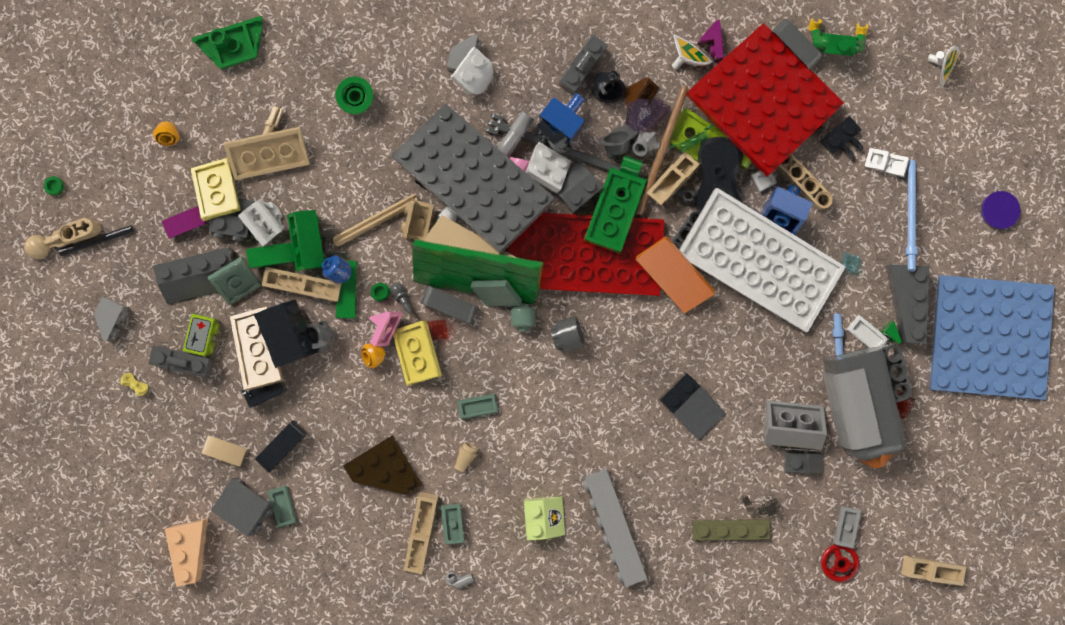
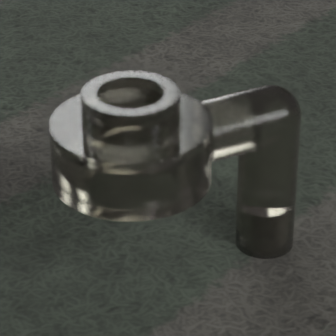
(328, 234)
(769, 507)

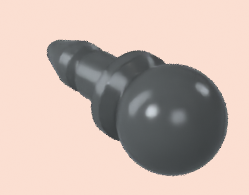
(398, 291)

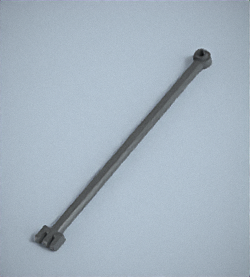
(577, 155)

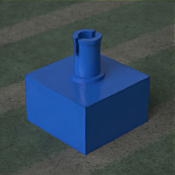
(564, 117)
(787, 209)

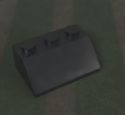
(285, 333)

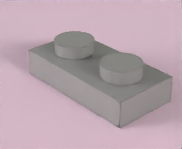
(847, 527)

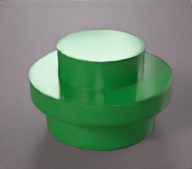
(218, 38)
(380, 292)

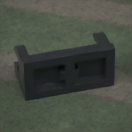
(260, 395)

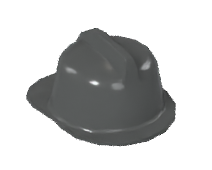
(618, 140)

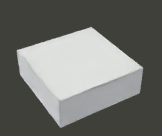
(763, 182)

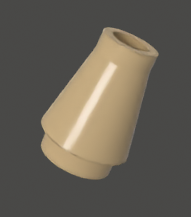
(465, 456)

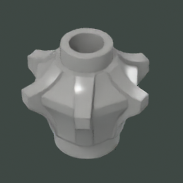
(645, 143)

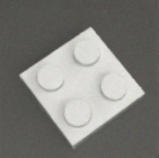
(548, 167)

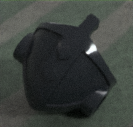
(608, 87)

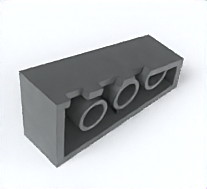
(910, 301)

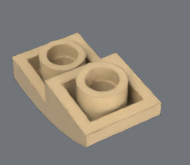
(223, 451)

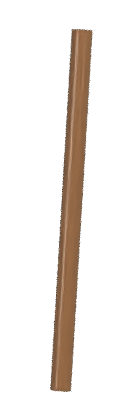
(661, 151)

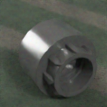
(567, 335)

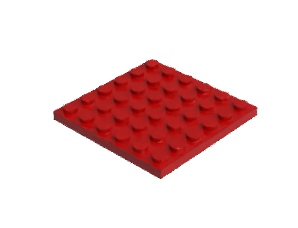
(764, 99)

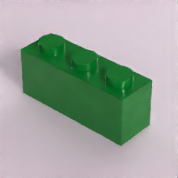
(306, 240)

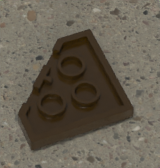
(384, 468)

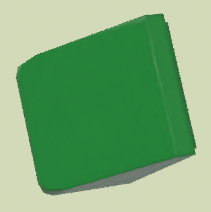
(891, 332)

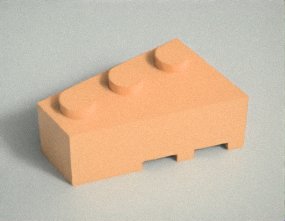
(186, 550)

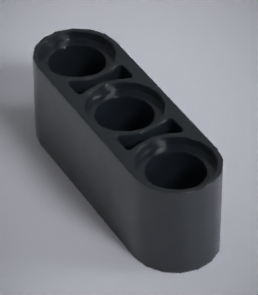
(280, 446)

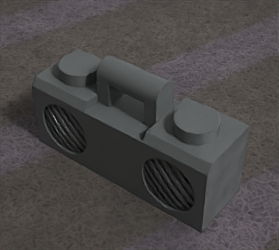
(583, 64)
(181, 361)

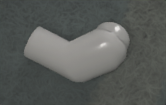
(458, 581)

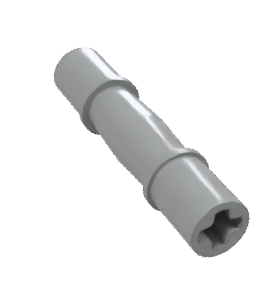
(516, 131)

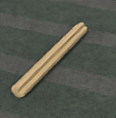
(373, 221)

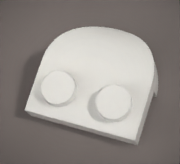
(474, 73)
(262, 220)

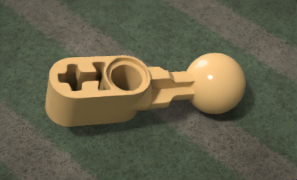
(39, 246)

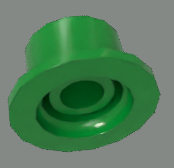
(354, 95)

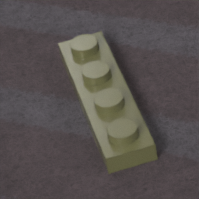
(731, 529)

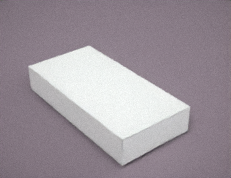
(866, 333)

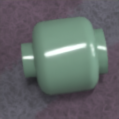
(523, 317)

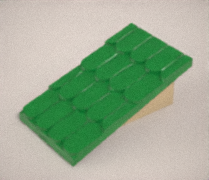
(456, 257)

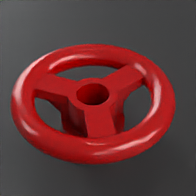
(844, 568)

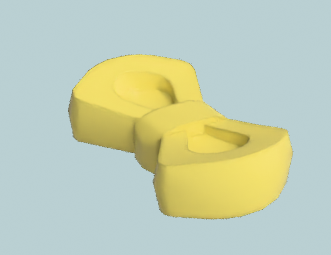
(129, 380)

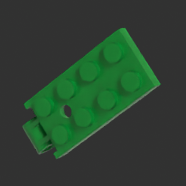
(615, 213)

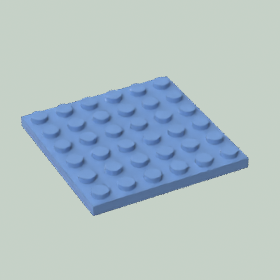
(992, 337)

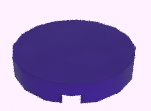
(1000, 210)

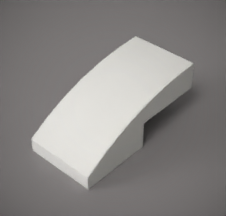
(887, 162)

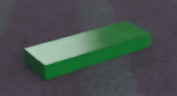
(347, 297)

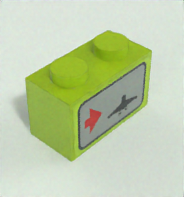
(201, 335)

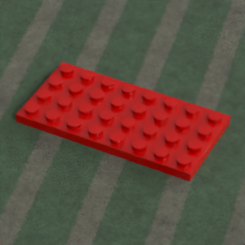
(585, 267)

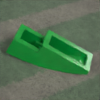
(270, 255)

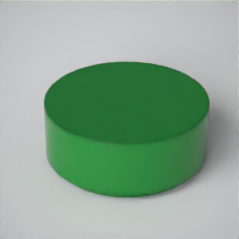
(53, 185)

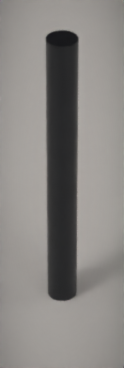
(96, 240)

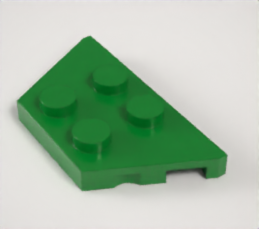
(241, 46)

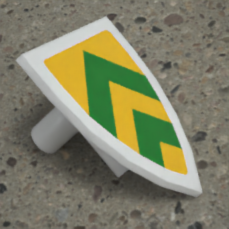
(689, 54)
(946, 61)

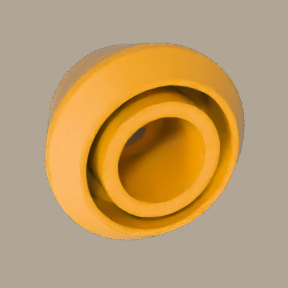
(166, 134)
(372, 355)

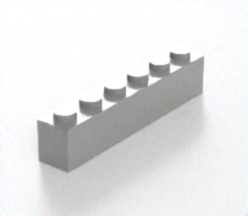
(615, 527)

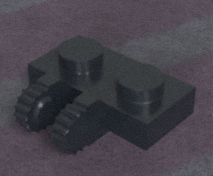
(840, 136)

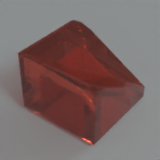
(438, 329)
(904, 407)

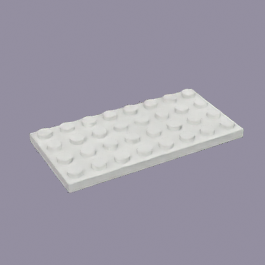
(761, 260)

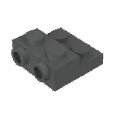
(231, 224)

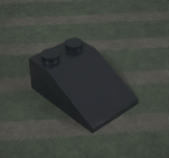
(691, 405)

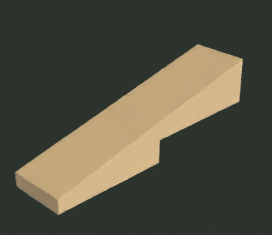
(301, 284)
(420, 532)

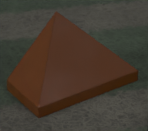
(642, 89)

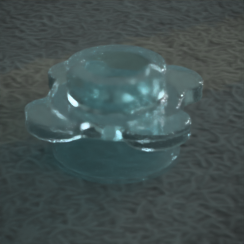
(855, 259)

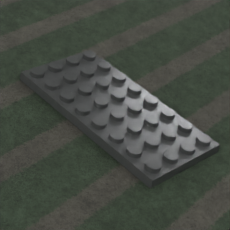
(473, 178)

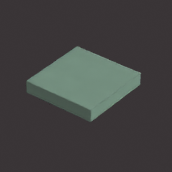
(235, 281)
(496, 293)

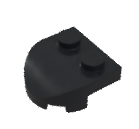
(555, 142)

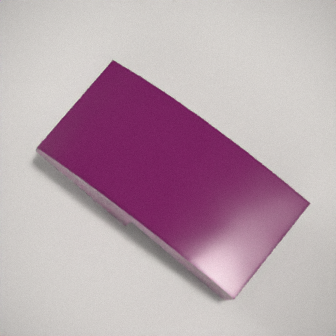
(183, 222)

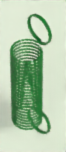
(686, 144)

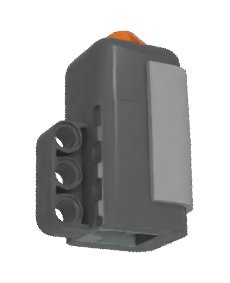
(864, 402)

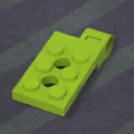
(690, 120)

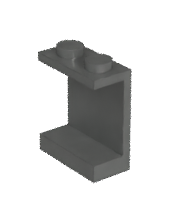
(243, 507)

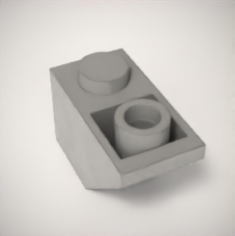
(460, 51)
(109, 317)

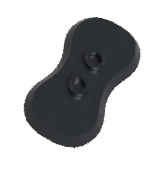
(719, 167)

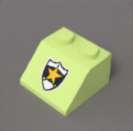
(544, 518)

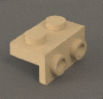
(418, 220)

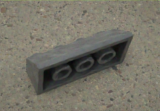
(189, 276)

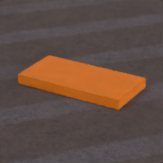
(675, 274)

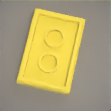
(215, 189)
(416, 353)

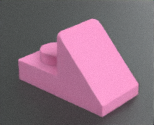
(386, 326)

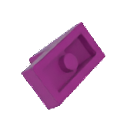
(714, 37)

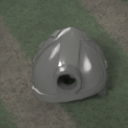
(322, 336)

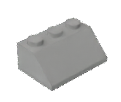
(794, 425)

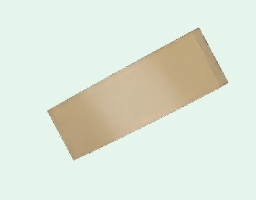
(673, 178)
(933, 570)

